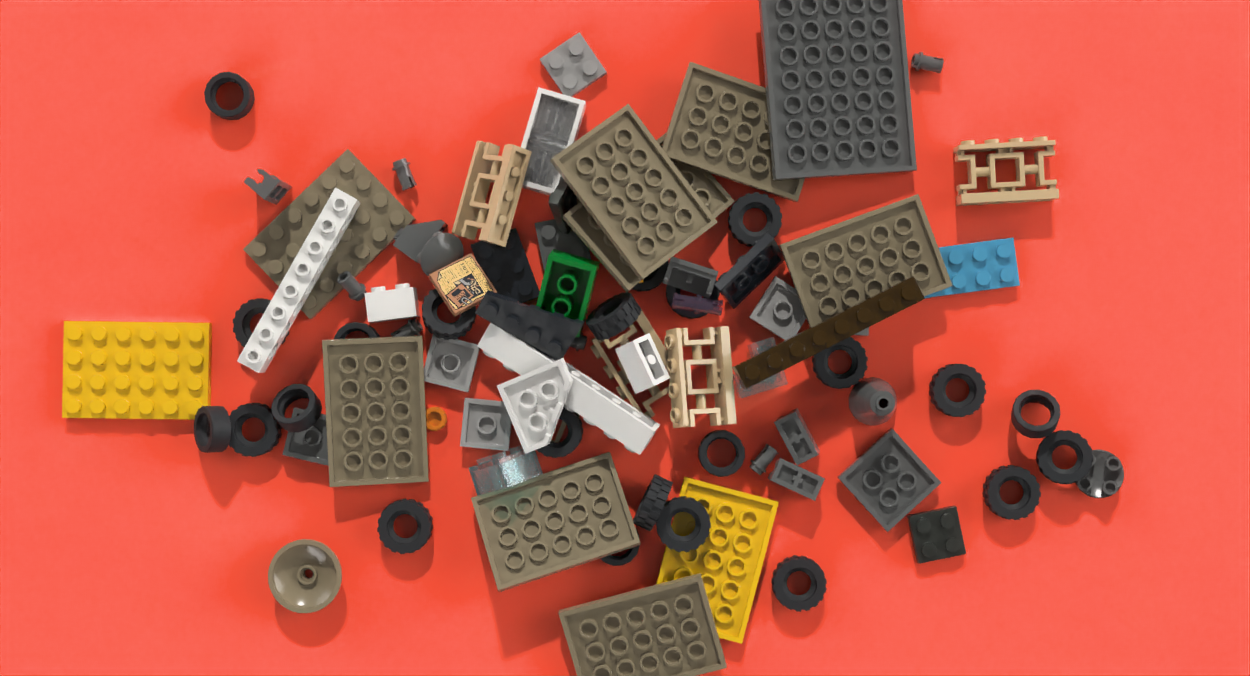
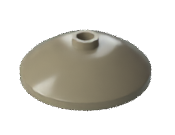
(293, 587)

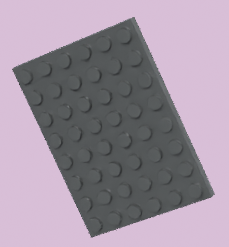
(837, 87)

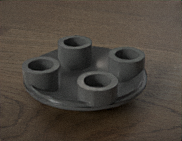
(440, 252)
(1104, 476)

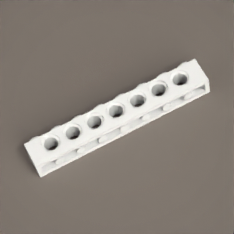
(299, 281)

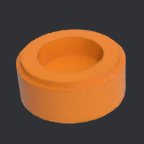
(435, 418)

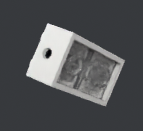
(550, 129)

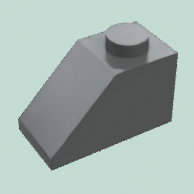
(415, 236)

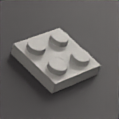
(573, 65)
(779, 310)
(451, 363)
(485, 425)

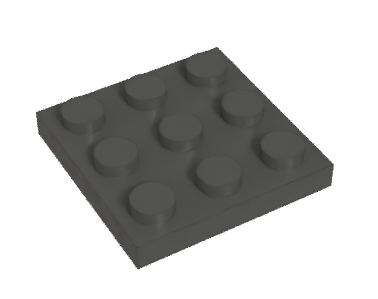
(889, 479)

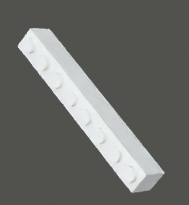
(586, 396)

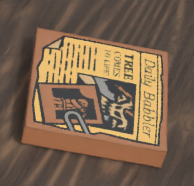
(461, 284)

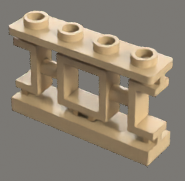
(508, 178)
(1006, 190)
(621, 376)
(718, 376)

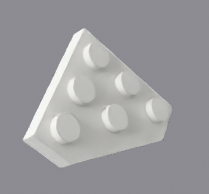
(537, 402)

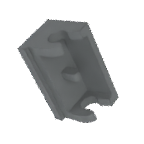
(271, 188)
(690, 277)
(797, 436)
(796, 478)

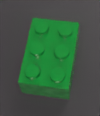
(568, 285)

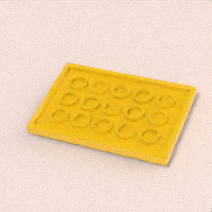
(136, 369)
(729, 556)

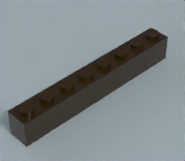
(828, 332)

